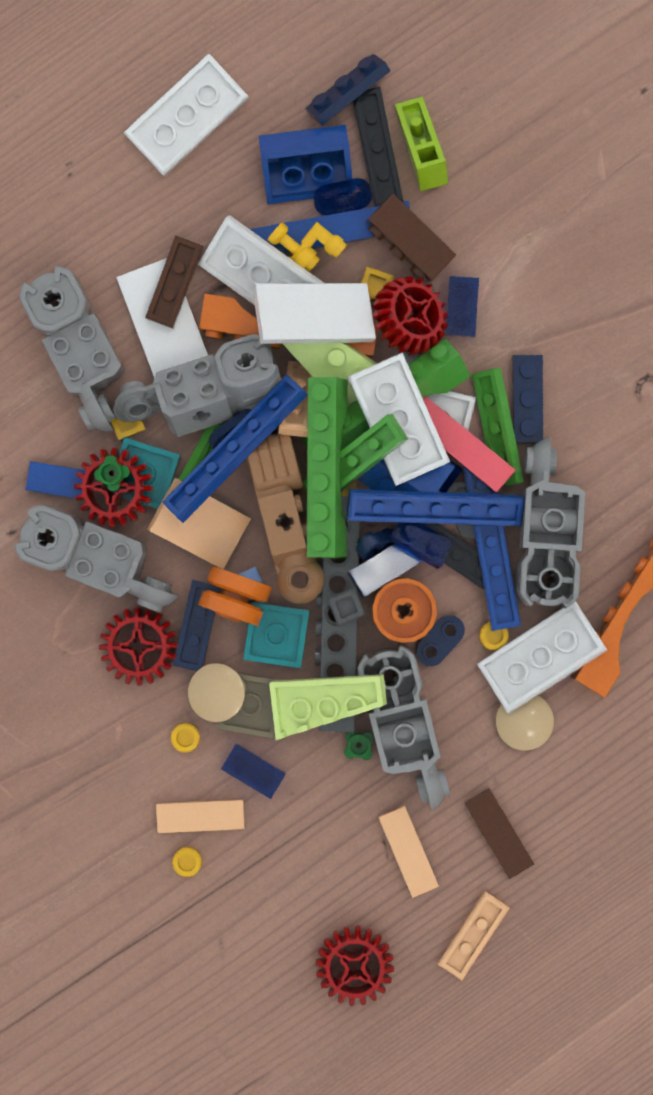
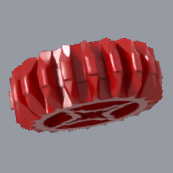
(394, 306)
(113, 501)
(138, 660)
(363, 974)

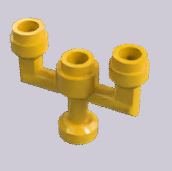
(304, 253)

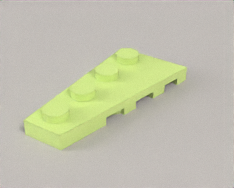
(331, 361)
(320, 701)

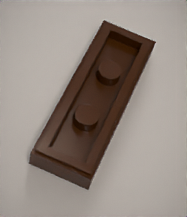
(174, 282)
(499, 833)

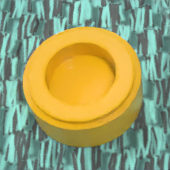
(493, 639)
(185, 737)
(187, 861)

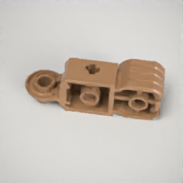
(274, 479)

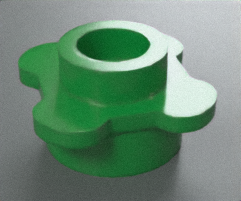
(113, 482)
(364, 751)

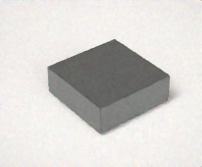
(346, 606)

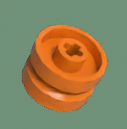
(235, 596)
(413, 624)

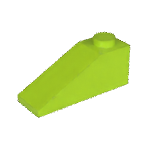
(422, 144)

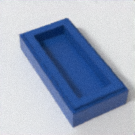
(53, 479)

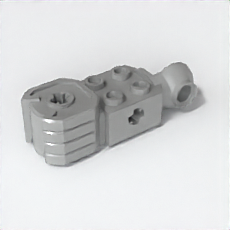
(74, 342)
(204, 389)
(549, 533)
(91, 556)
(404, 724)

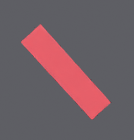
(469, 450)

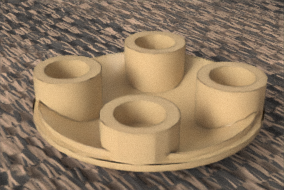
(216, 692)
(527, 725)

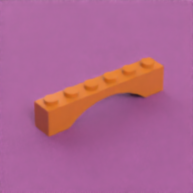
(226, 317)
(604, 670)

